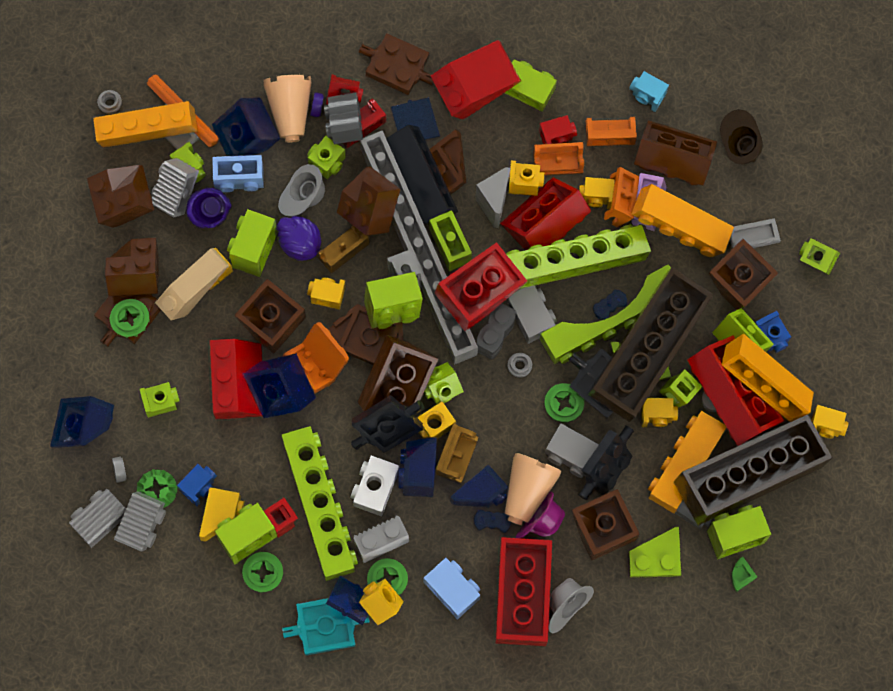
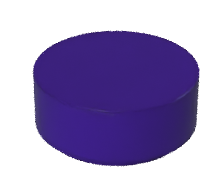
(317, 104)

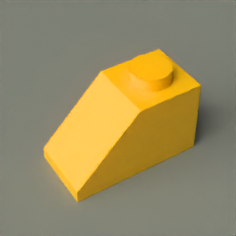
(219, 506)

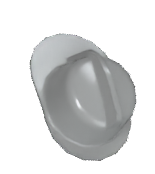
(302, 191)
(566, 601)

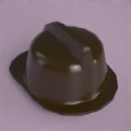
(741, 137)

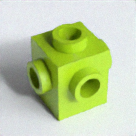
(327, 157)
(443, 384)

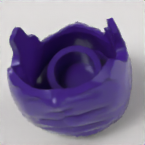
(208, 208)
(298, 238)

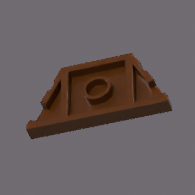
(358, 338)

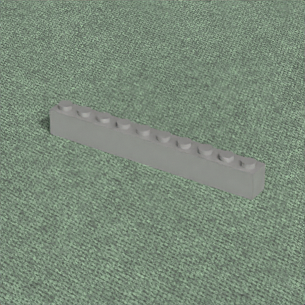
(415, 238)

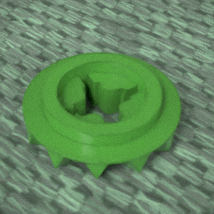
(119, 313)
(552, 405)
(164, 479)
(254, 563)
(394, 568)

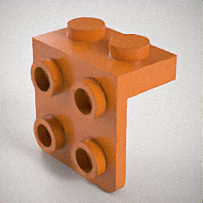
(320, 357)

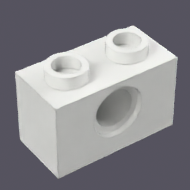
(381, 471)

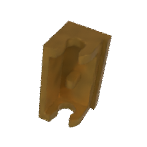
(343, 249)
(456, 453)

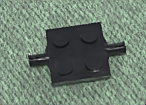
(587, 377)
(387, 424)
(607, 463)

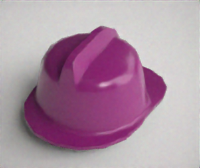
(545, 520)

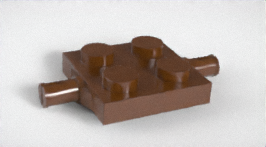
(397, 64)
(104, 312)

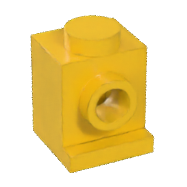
(525, 179)
(597, 191)
(326, 292)
(659, 412)
(829, 422)

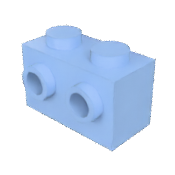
(238, 173)
(452, 588)

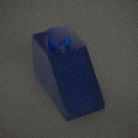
(482, 490)

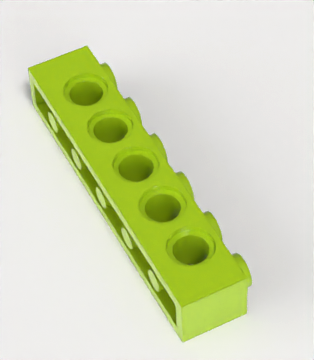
(631, 237)
(295, 443)

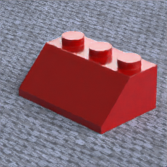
(547, 216)
(229, 387)

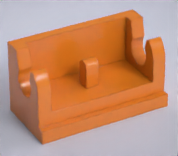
(611, 132)
(559, 158)
(623, 197)

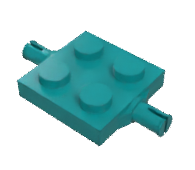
(322, 628)

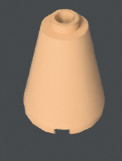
(289, 104)
(528, 487)

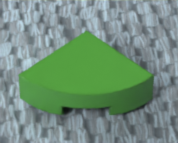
(742, 574)

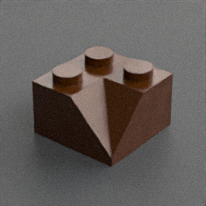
(120, 195)
(369, 202)
(133, 268)
(741, 274)
(270, 316)
(605, 524)

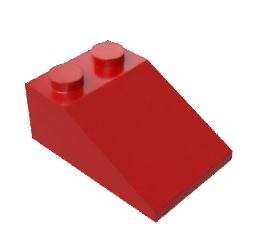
(475, 79)
(479, 286)

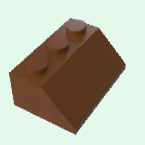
(675, 153)
(399, 372)

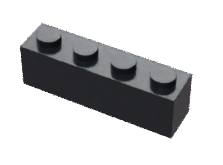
(421, 173)

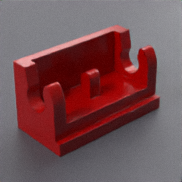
(371, 118)

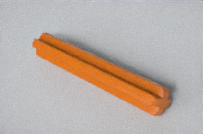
(168, 96)

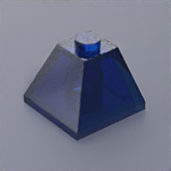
(81, 421)

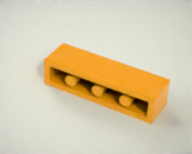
(145, 124)
(682, 221)
(767, 378)
(691, 451)

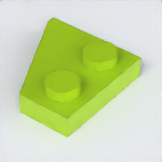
(657, 557)

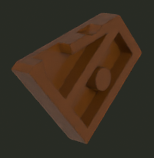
(450, 160)

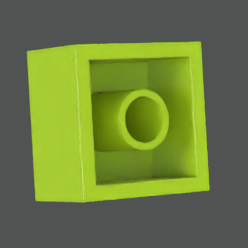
(253, 242)
(393, 300)
(738, 531)
(245, 532)

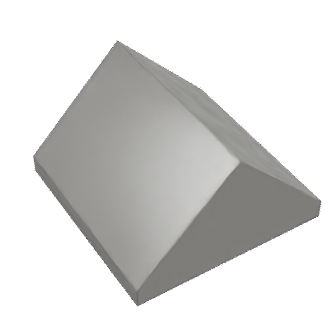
(492, 195)

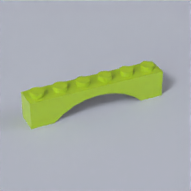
(567, 338)

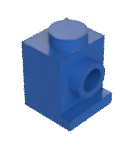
(770, 322)
(197, 483)

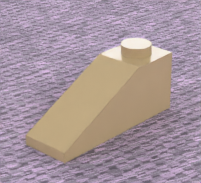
(192, 285)

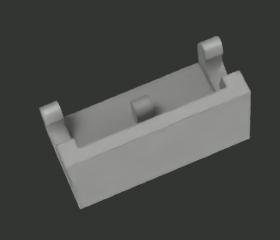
(402, 264)

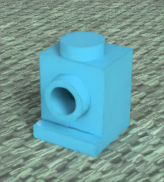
(649, 90)

